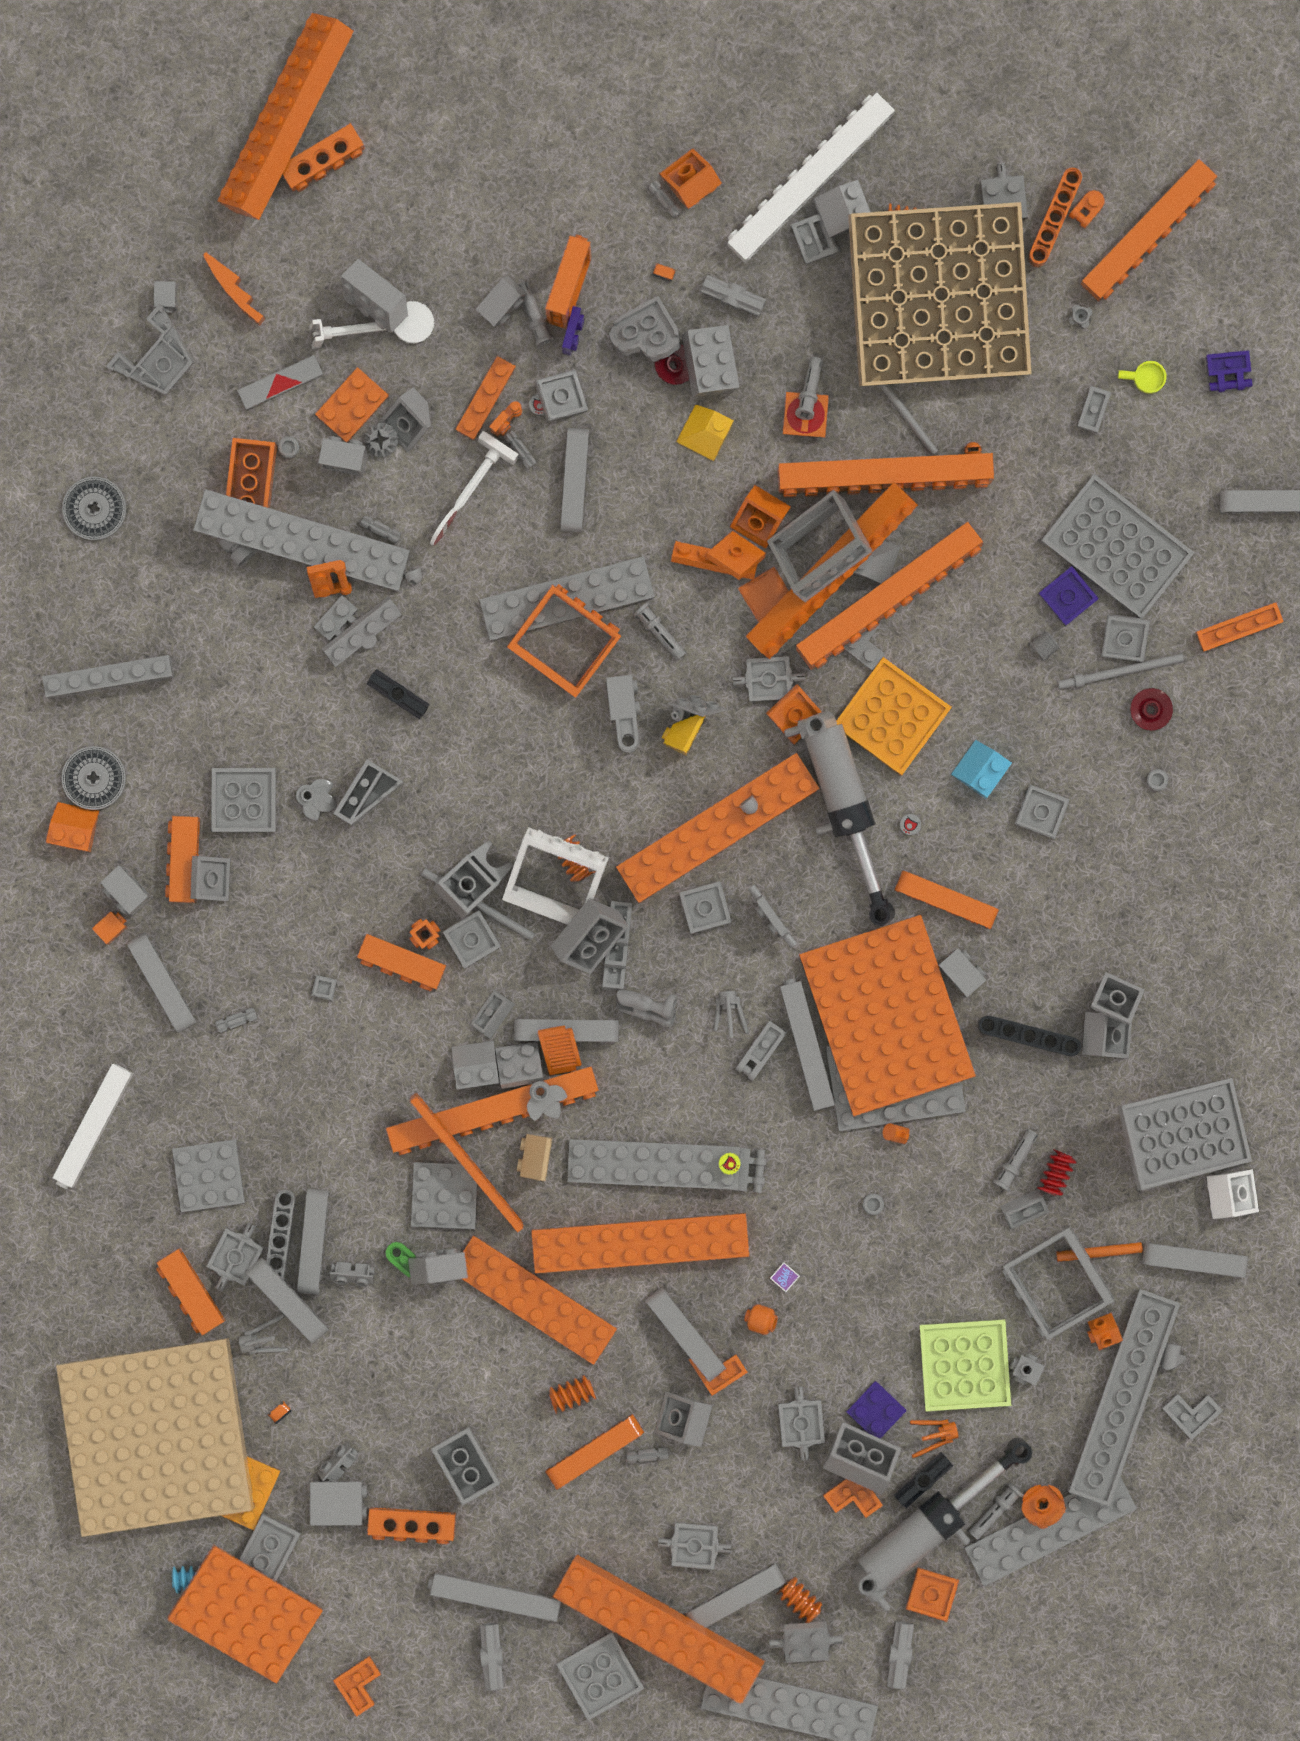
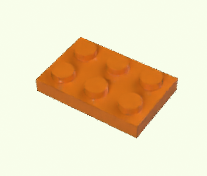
(352, 405)

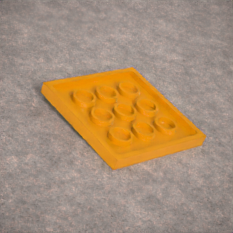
(892, 716)

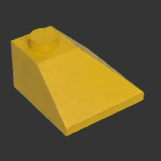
(705, 431)
(683, 733)

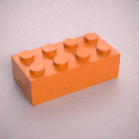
(251, 471)

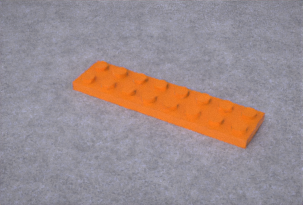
(536, 1301)

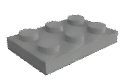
(270, 1546)

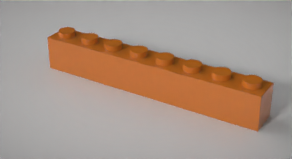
(1148, 230)

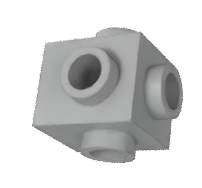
(1034, 1372)

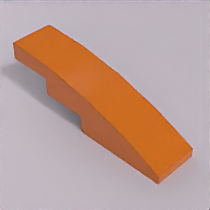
(230, 282)

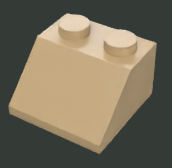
(535, 1157)

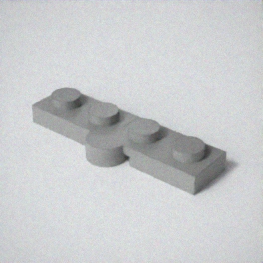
(361, 632)

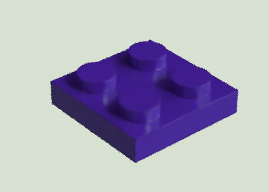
(571, 338)
(1068, 596)
(876, 1410)

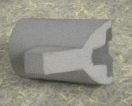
(1171, 1357)

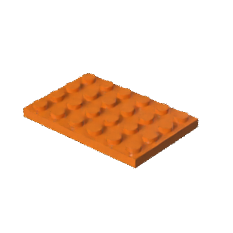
(244, 1614)

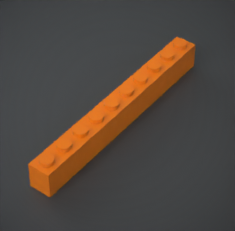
(890, 595)
(791, 611)
(487, 1111)

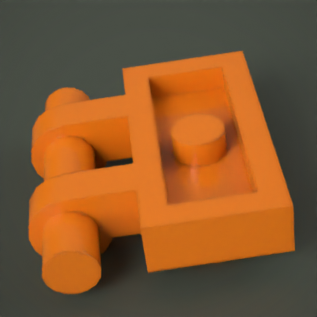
(502, 423)

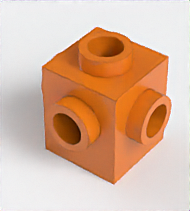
(418, 928)
(1104, 1331)

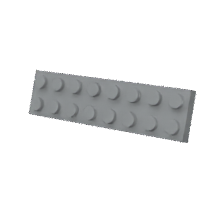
(598, 589)
(650, 1164)
(1025, 1543)
(798, 1710)

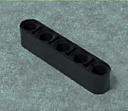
(1040, 1034)

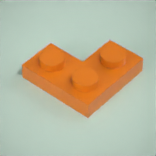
(733, 1371)
(848, 1491)
(352, 1684)

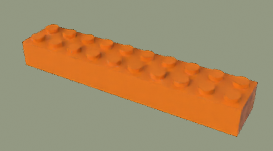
(285, 115)
(882, 472)
(716, 828)
(640, 1243)
(659, 1629)

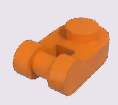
(1093, 203)

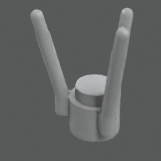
(728, 1001)
(250, 1342)

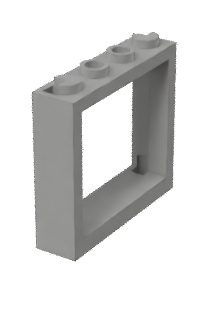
(835, 565)
(1032, 1309)

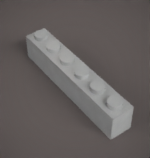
(108, 677)

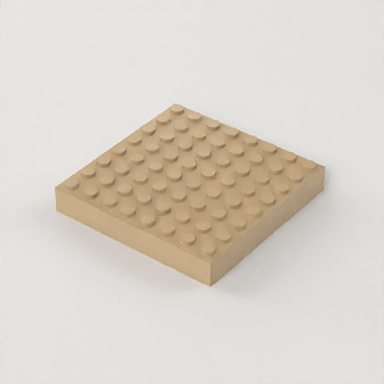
(939, 294)
(155, 1437)

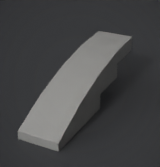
(616, 958)

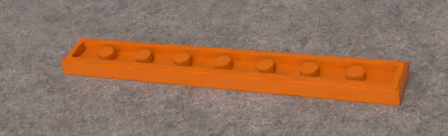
(466, 1162)

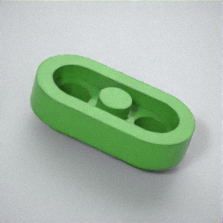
(401, 1261)

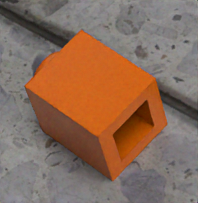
(110, 927)

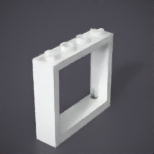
(566, 850)

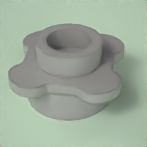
(1085, 312)

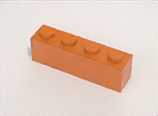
(182, 847)
(401, 961)
(190, 1291)

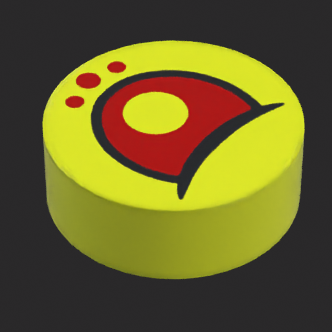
(729, 1163)

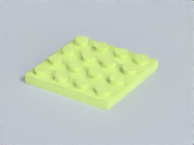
(965, 1365)

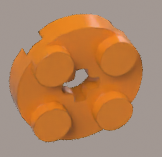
(1044, 1517)

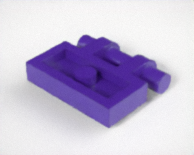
(1229, 364)

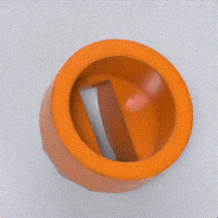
(972, 445)

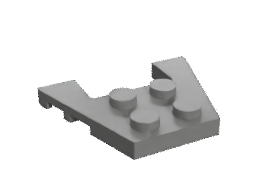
(164, 361)

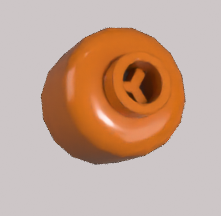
(761, 1319)

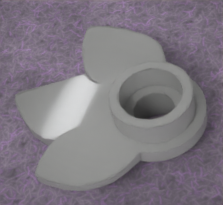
(318, 800)
(546, 1103)

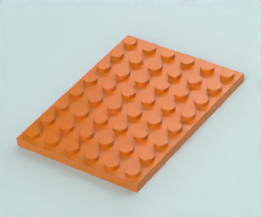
(887, 1015)

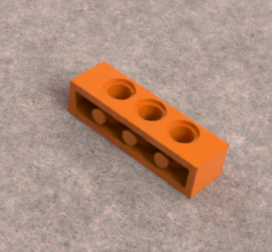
(345, 136)
(378, 1516)

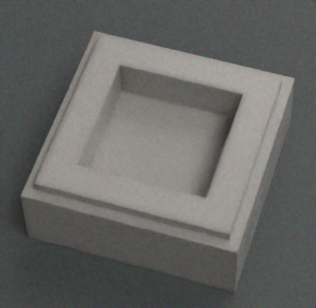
(324, 987)

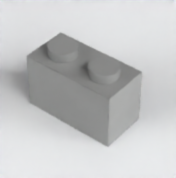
(501, 301)
(962, 972)

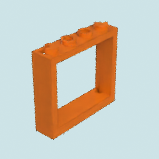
(568, 281)
(593, 616)

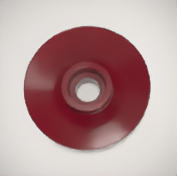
(673, 376)
(1161, 704)

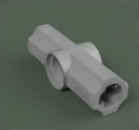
(733, 295)
(900, 1655)
(491, 1656)

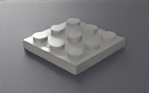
(243, 800)
(208, 1175)
(443, 1196)
(600, 1675)

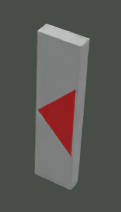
(280, 382)

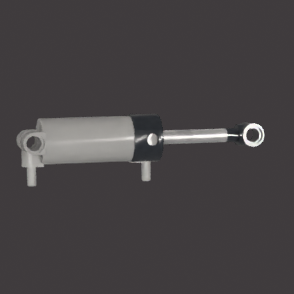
(844, 797)
(924, 1531)

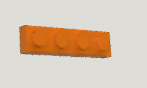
(485, 398)
(696, 556)
(1239, 627)

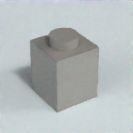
(165, 294)

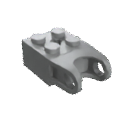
(624, 709)
(476, 875)

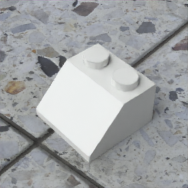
(1232, 1194)

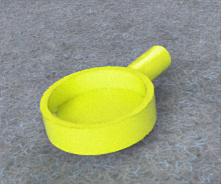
(1148, 377)

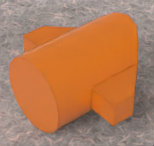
(896, 1133)

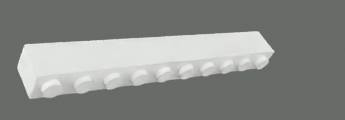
(810, 177)

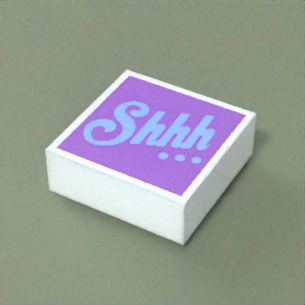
(784, 1277)

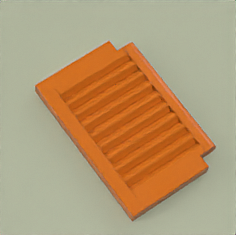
(559, 1049)

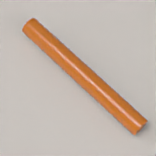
(1103, 1251)

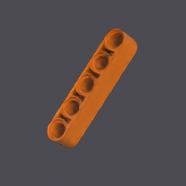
(1055, 207)
(946, 899)
(594, 1452)

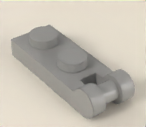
(761, 1050)

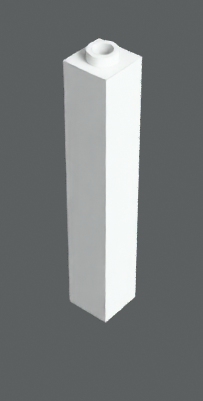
(92, 1126)

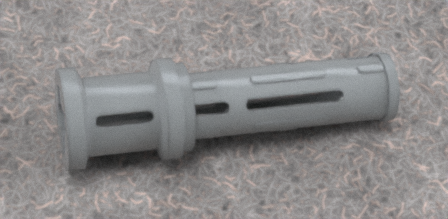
(536, 323)
(808, 395)
(643, 614)
(1011, 1168)
(1002, 1503)

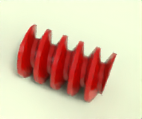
(1057, 1173)

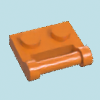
(322, 581)

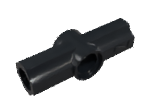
(386, 686)
(934, 1470)

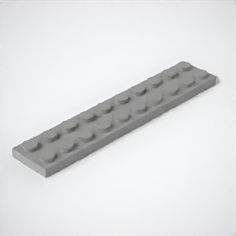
(300, 539)
(1124, 1397)

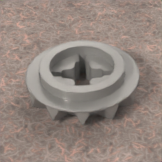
(388, 446)

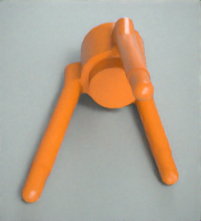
(947, 1432)

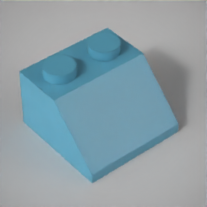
(981, 768)

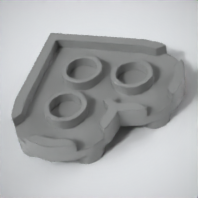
(646, 330)

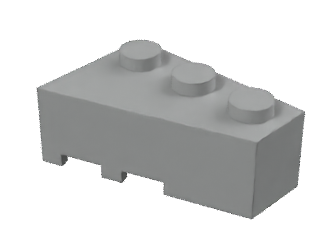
(366, 792)

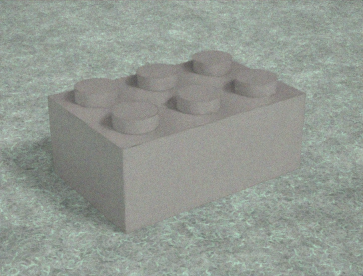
(374, 296)
(710, 361)
(589, 936)
(862, 1458)
(466, 1465)

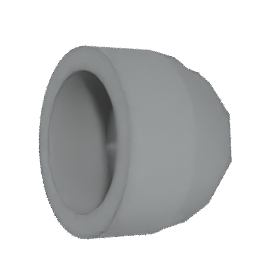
(414, 576)
(749, 805)

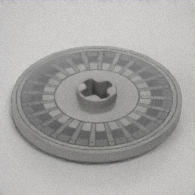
(101, 523)
(105, 790)

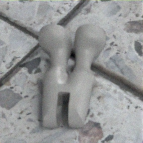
(646, 1009)

